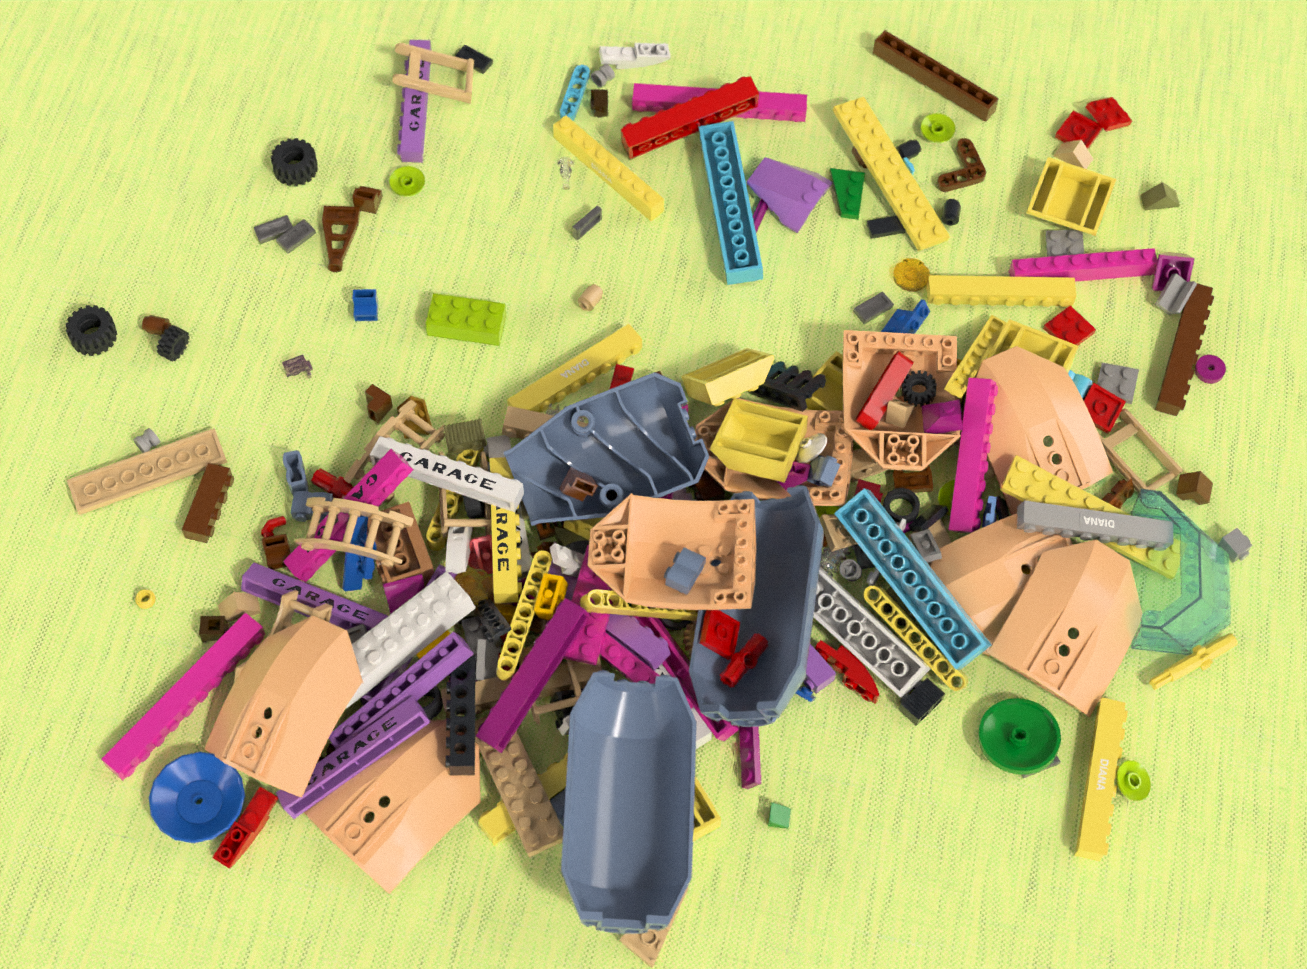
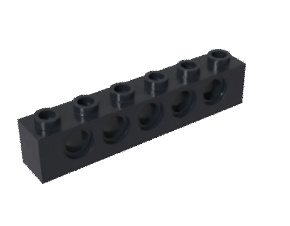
(463, 763)

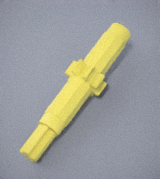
(1199, 658)

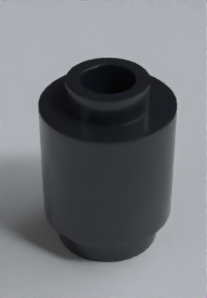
(909, 149)
(951, 212)

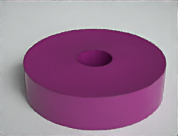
(1210, 376)

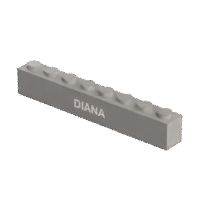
(1094, 525)

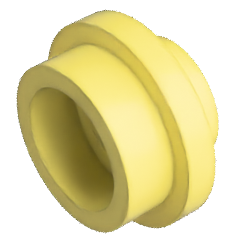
(141, 595)

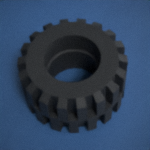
(294, 173)
(86, 319)

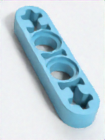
(575, 93)

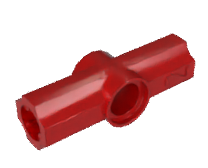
(331, 484)
(744, 660)

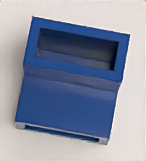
(365, 305)

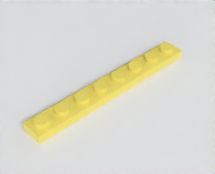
(978, 351)

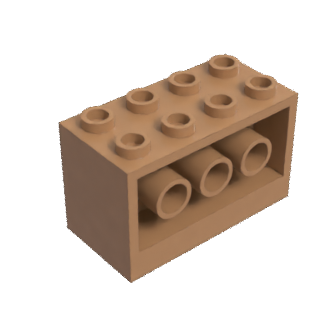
(409, 549)

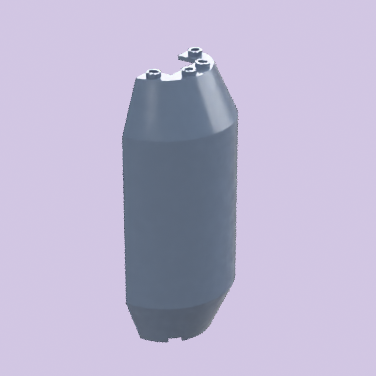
(781, 611)
(629, 803)

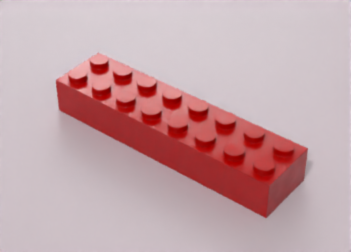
(686, 118)

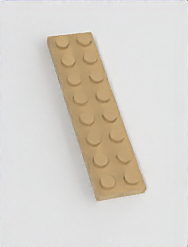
(146, 471)
(522, 794)

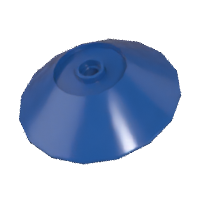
(185, 782)

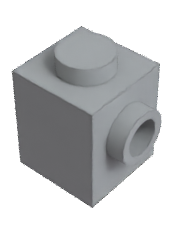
(1236, 545)

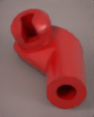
(271, 524)

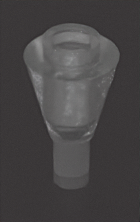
(565, 167)

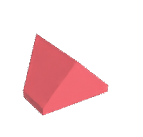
(481, 554)

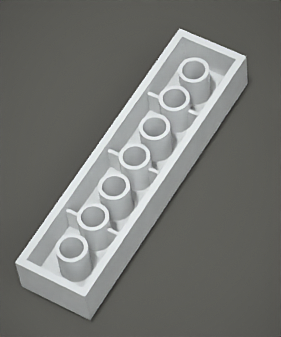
(409, 631)
(867, 636)

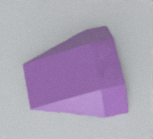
(788, 190)

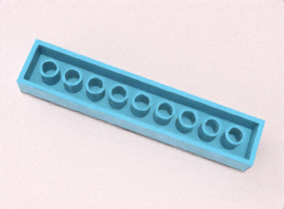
(730, 203)
(912, 579)

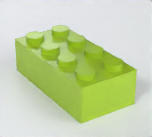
(466, 319)

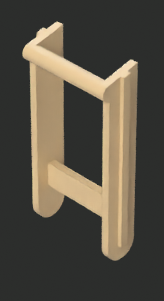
(412, 80)
(1134, 427)
(445, 522)
(536, 710)

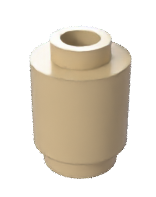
(590, 297)

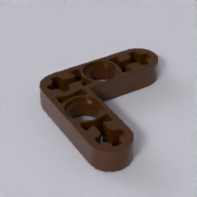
(968, 171)

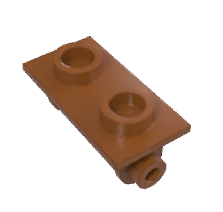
(1122, 491)

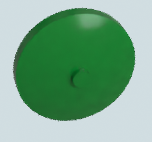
(1019, 736)

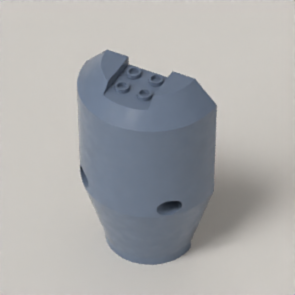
(631, 445)

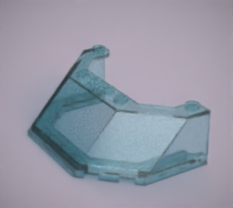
(1205, 585)

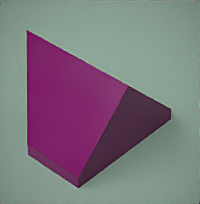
(797, 475)

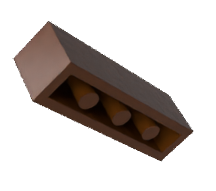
(208, 503)

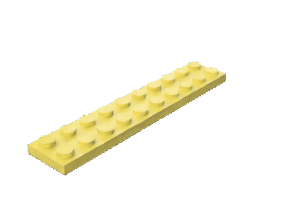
(891, 174)
(1035, 484)

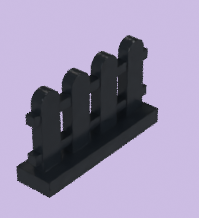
(790, 394)

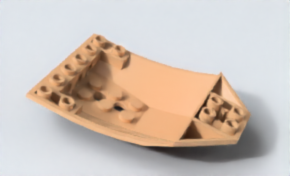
(864, 362)
(1035, 402)
(838, 446)
(644, 534)
(987, 573)
(1070, 588)
(307, 682)
(420, 811)

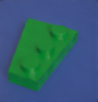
(848, 190)

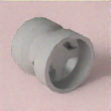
(602, 75)
(146, 440)
(847, 568)

